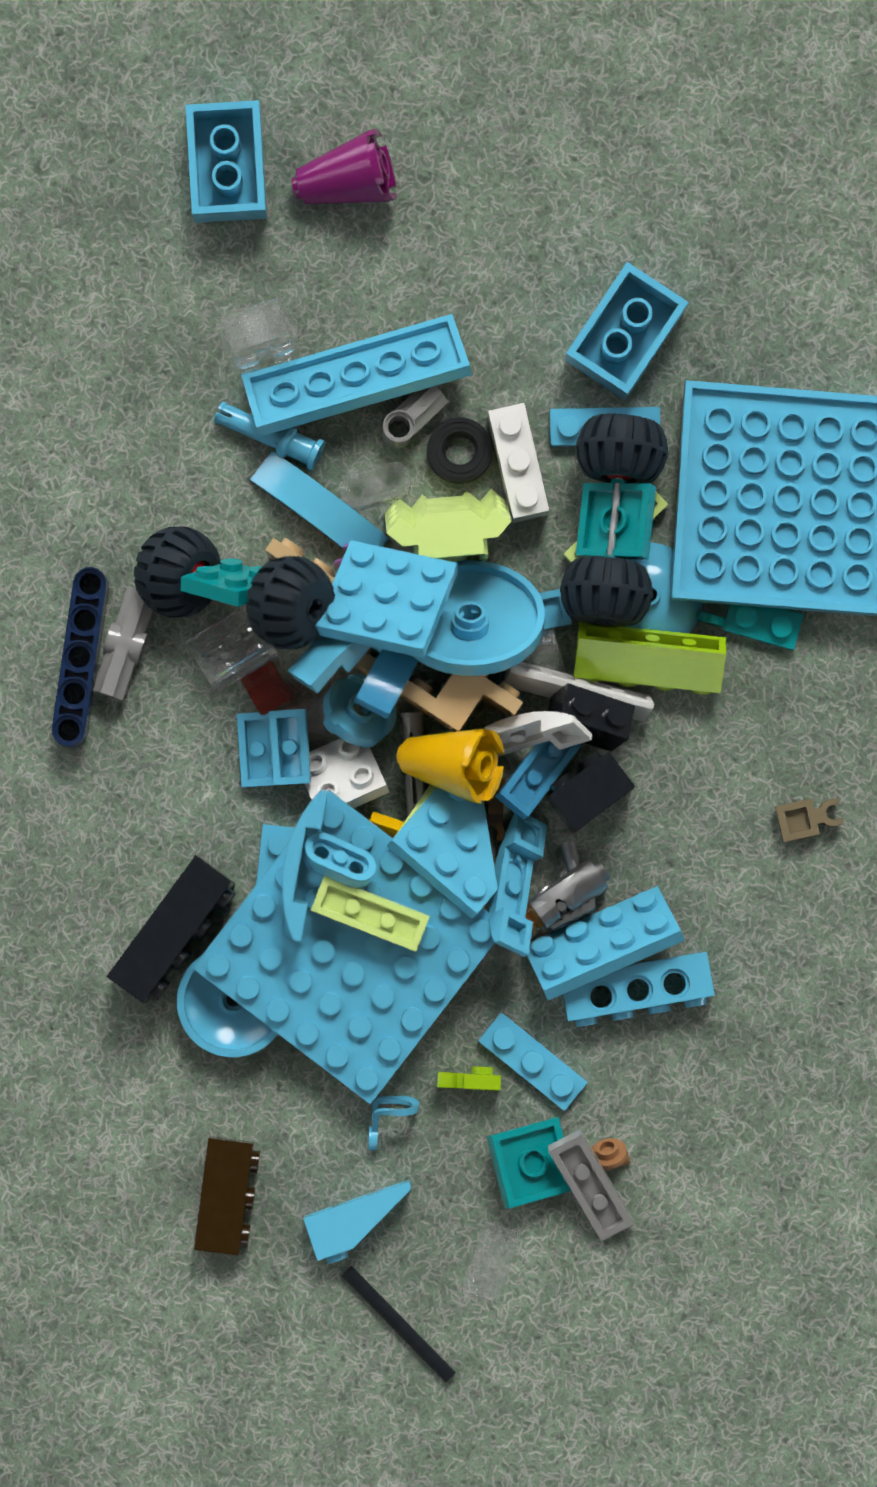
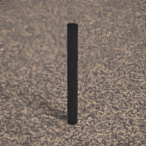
(398, 1324)

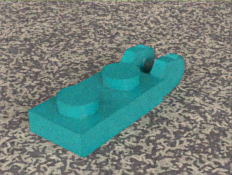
(761, 624)

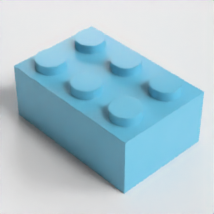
(226, 161)
(626, 331)

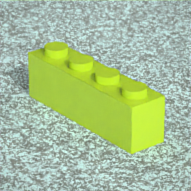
(650, 658)

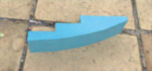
(324, 659)

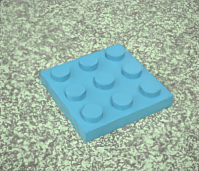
(388, 599)

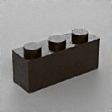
(226, 1196)

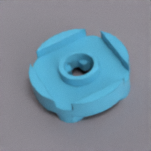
(345, 722)

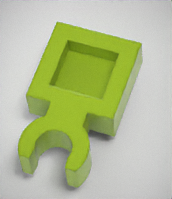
(479, 1078)

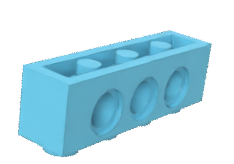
(691, 967)

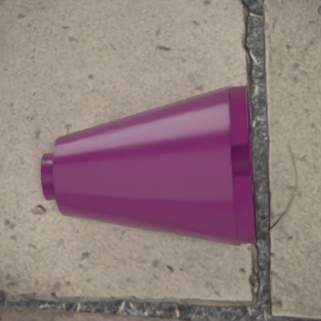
(348, 174)

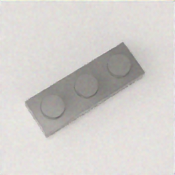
(590, 1185)

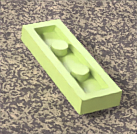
(370, 913)

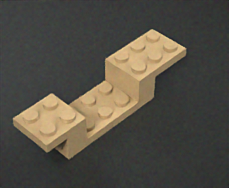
(460, 693)

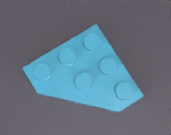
(450, 849)

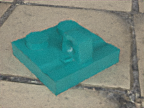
(524, 1163)

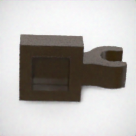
(495, 813)

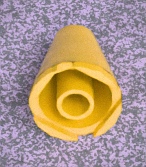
(455, 762)

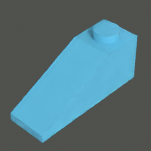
(346, 1224)

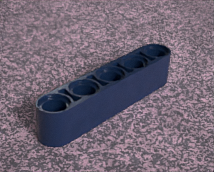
(74, 640)

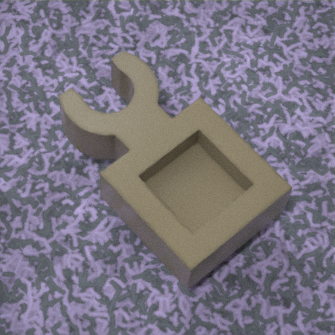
(801, 820)

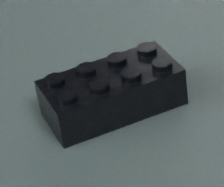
(171, 930)

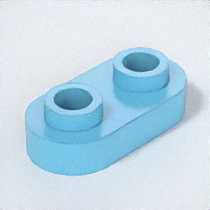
(339, 858)

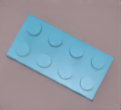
(603, 943)

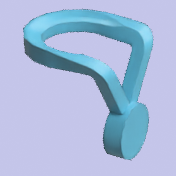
(405, 1100)

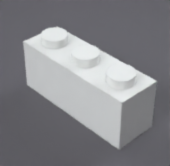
(518, 463)

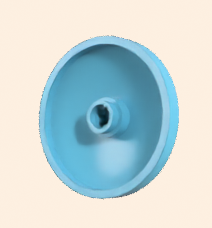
(487, 623)

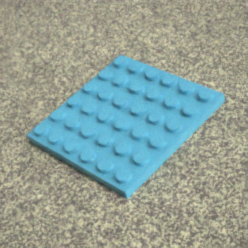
(777, 499)
(340, 991)

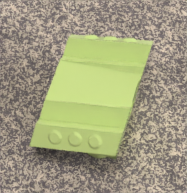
(449, 526)

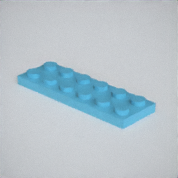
(356, 375)

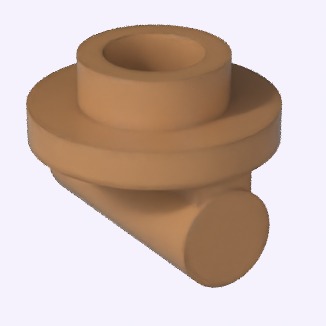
(611, 1153)

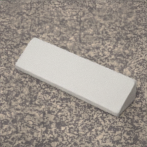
(546, 682)

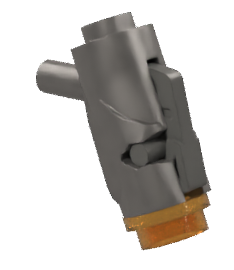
(568, 896)

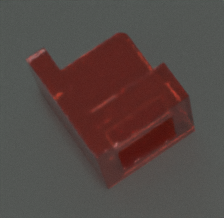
(267, 688)

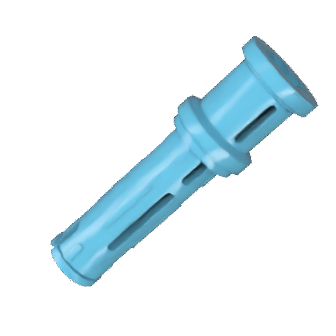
(285, 442)

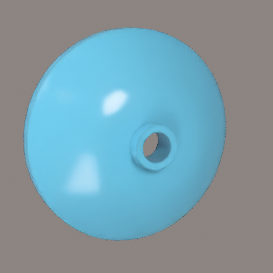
(663, 612)
(214, 1022)

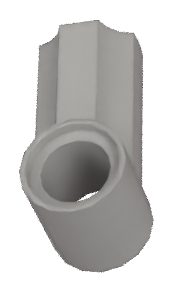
(415, 414)

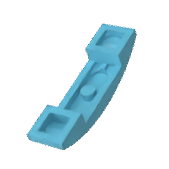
(315, 503)
(513, 869)
(295, 909)

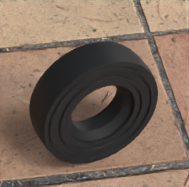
(459, 428)

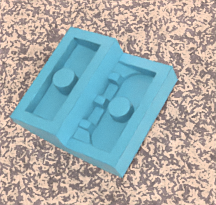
(274, 748)

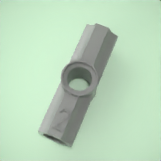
(123, 646)

